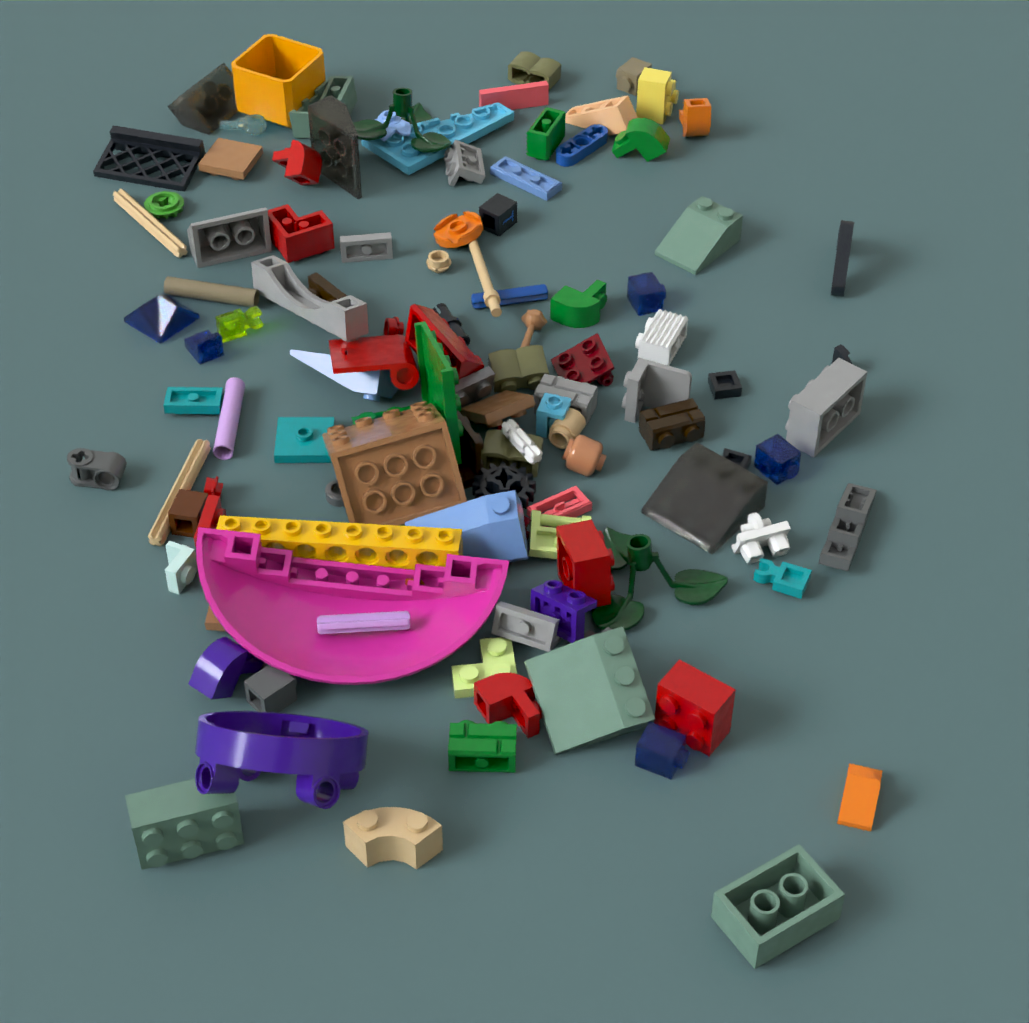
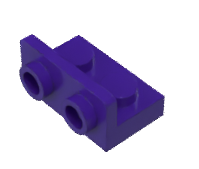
(563, 604)

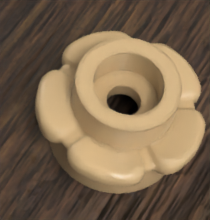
(438, 261)

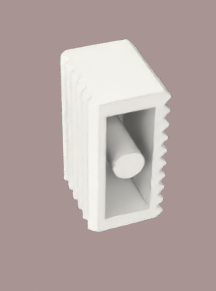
(662, 337)

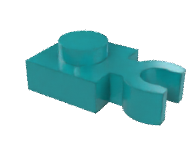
(786, 579)

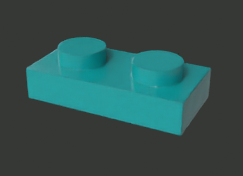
(193, 400)

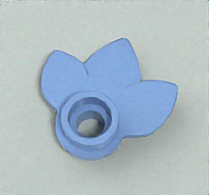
(396, 125)

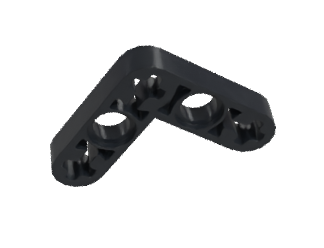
(842, 257)

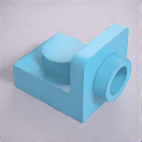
(550, 409)

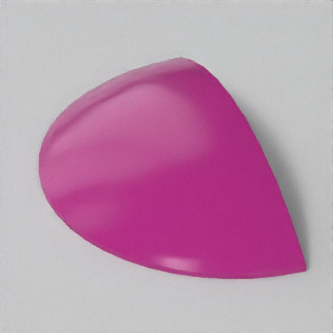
(274, 602)

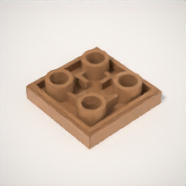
(230, 158)
(498, 407)

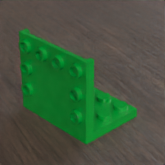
(436, 384)

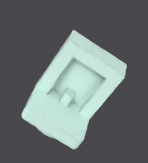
(181, 566)

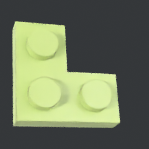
(496, 658)

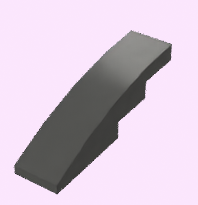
(847, 527)

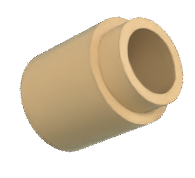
(563, 430)

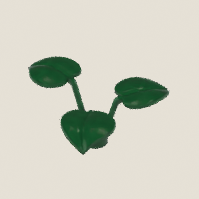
(402, 105)
(691, 585)

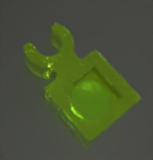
(234, 323)

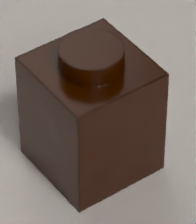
(186, 512)

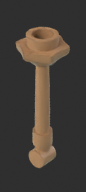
(533, 320)

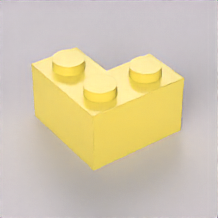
(656, 95)

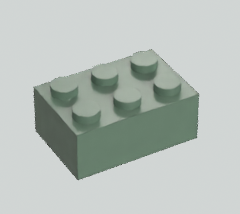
(182, 823)
(777, 905)

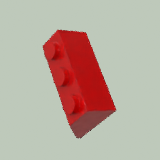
(453, 345)

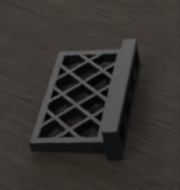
(152, 146)

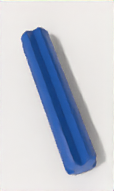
(513, 295)

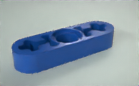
(571, 152)

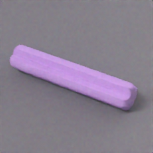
(363, 622)

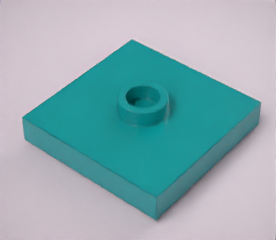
(302, 440)

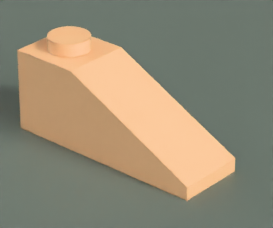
(610, 113)

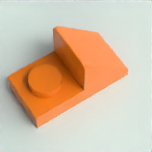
(860, 797)

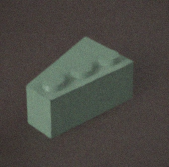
(339, 87)

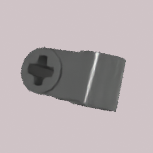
(97, 469)

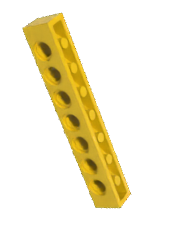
(353, 542)

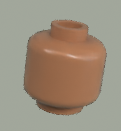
(584, 455)

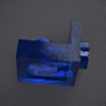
(205, 346)

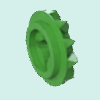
(164, 204)

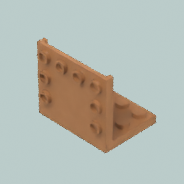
(395, 466)

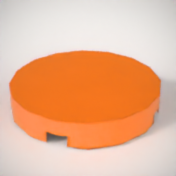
(458, 230)

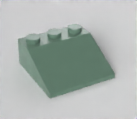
(589, 691)

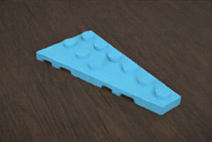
(464, 128)

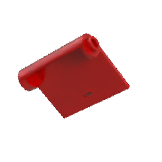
(376, 354)

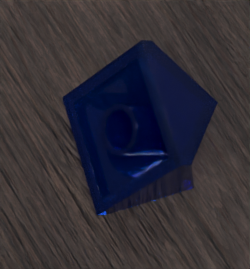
(161, 318)

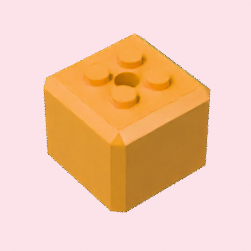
(276, 77)

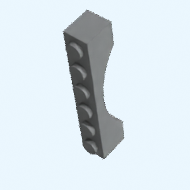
(278, 283)

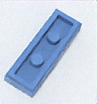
(526, 178)

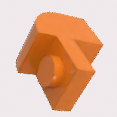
(696, 117)

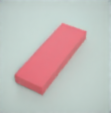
(516, 96)

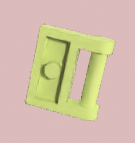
(544, 539)

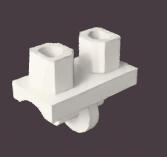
(761, 533)

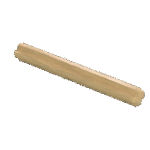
(150, 223)
(184, 481)

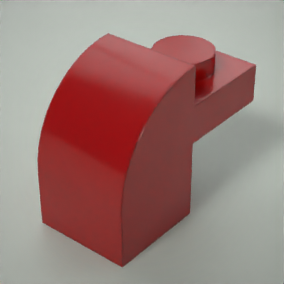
(301, 163)
(508, 696)

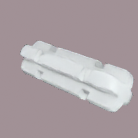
(521, 441)

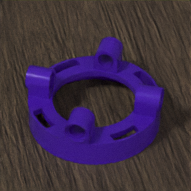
(246, 742)

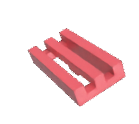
(570, 509)

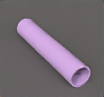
(229, 418)

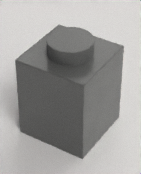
(270, 690)

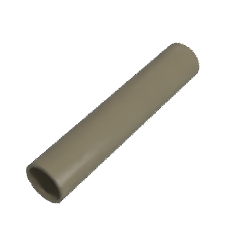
(211, 291)

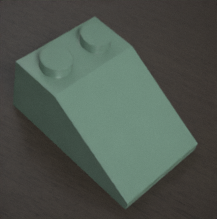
(701, 235)

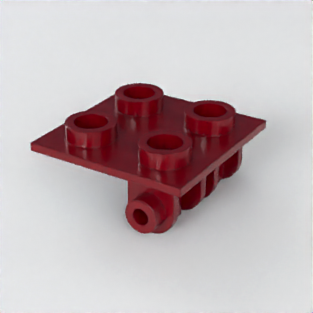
(585, 362)

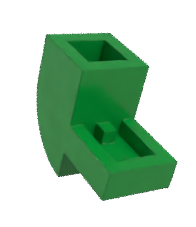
(645, 136)
(578, 308)

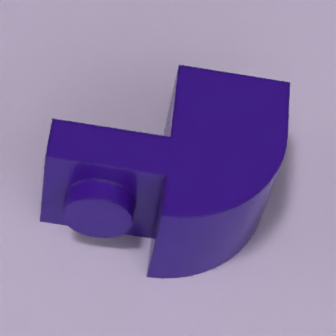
(221, 667)

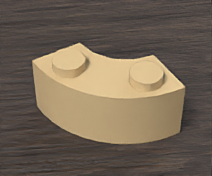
(393, 835)

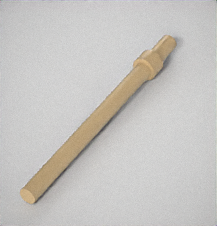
(491, 296)

